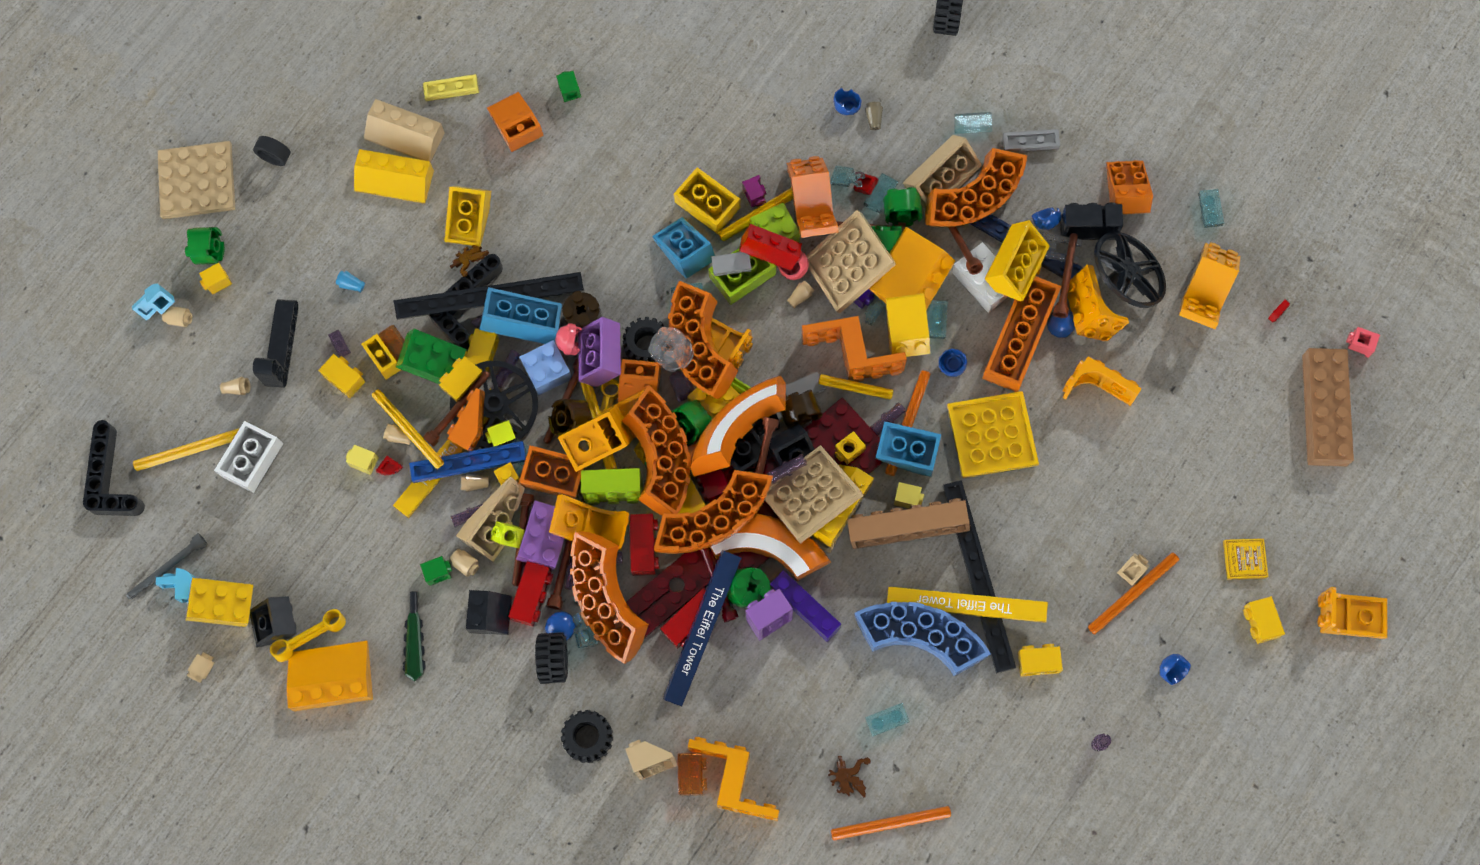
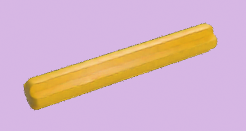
(855, 386)

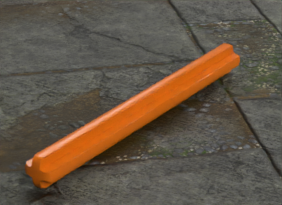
(912, 409)
(1133, 593)
(891, 823)

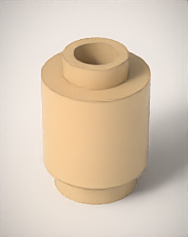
(177, 316)
(464, 562)
(200, 667)

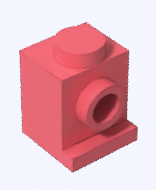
(1367, 338)

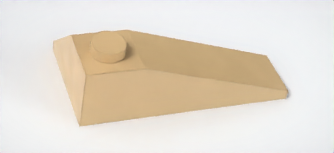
(498, 507)

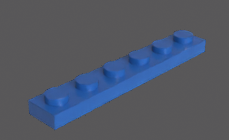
(469, 462)

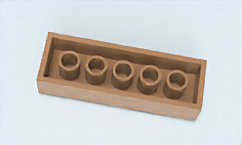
(1327, 407)
(908, 524)

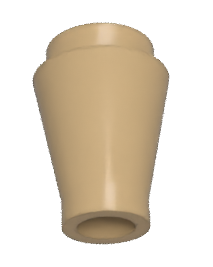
(800, 294)
(237, 386)
(396, 435)
(473, 482)

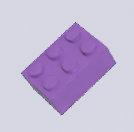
(599, 352)
(537, 542)
(769, 613)

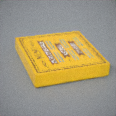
(1245, 559)

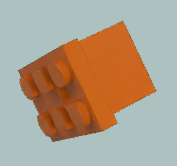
(812, 197)
(853, 349)

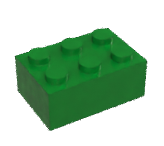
(428, 356)

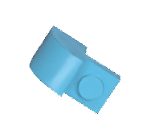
(153, 300)
(180, 582)

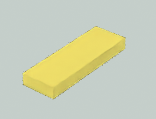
(451, 87)

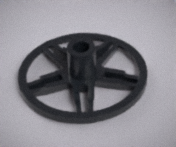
(1129, 272)
(497, 403)

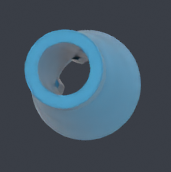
(348, 281)

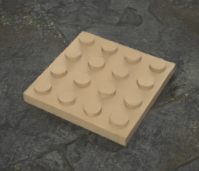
(196, 180)
(849, 261)
(812, 495)

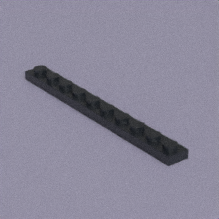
(476, 297)
(981, 584)

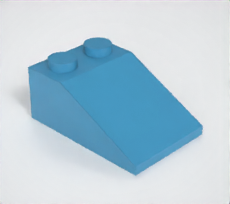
(684, 247)
(908, 448)

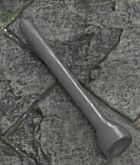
(196, 543)

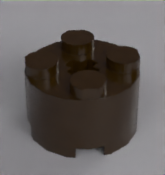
(579, 303)
(801, 409)
(568, 415)

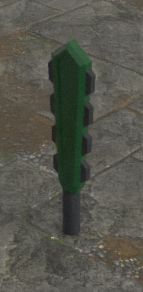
(414, 651)

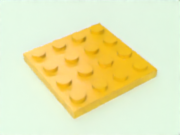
(992, 434)

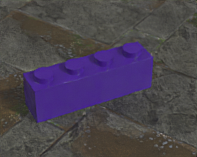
(806, 606)

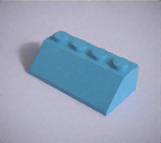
(520, 316)

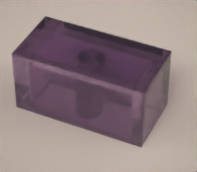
(339, 343)

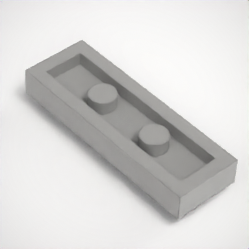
(1031, 140)

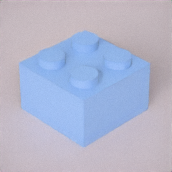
(546, 367)

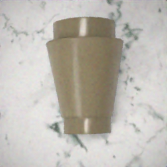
(874, 115)

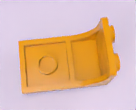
(1090, 312)
(730, 343)
(1111, 381)
(576, 516)
(1352, 615)

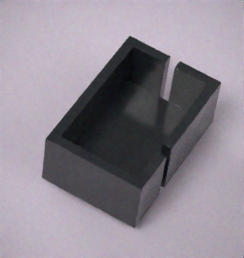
(1091, 220)

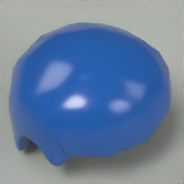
(847, 102)
(1047, 218)
(1061, 326)
(952, 362)
(560, 622)
(1174, 668)

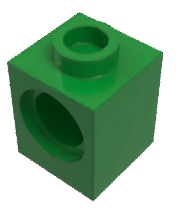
(568, 86)
(436, 570)

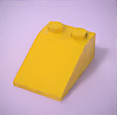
(467, 215)
(908, 325)

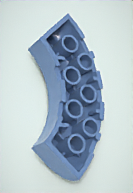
(922, 628)

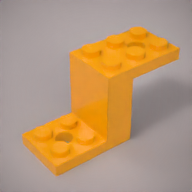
(1210, 285)
(604, 434)
(733, 778)

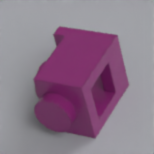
(754, 191)

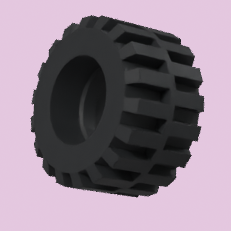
(947, 17)
(637, 331)
(551, 658)
(572, 727)

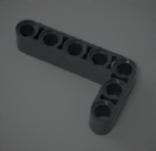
(489, 275)
(275, 368)
(103, 477)

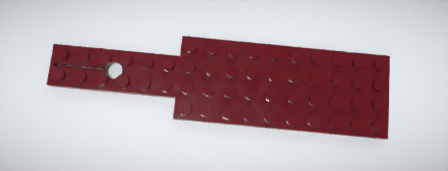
(827, 431)

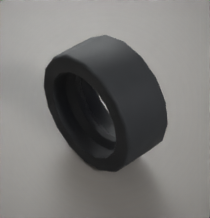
(271, 150)

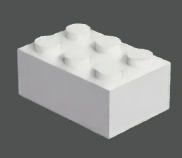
(976, 283)
(248, 456)

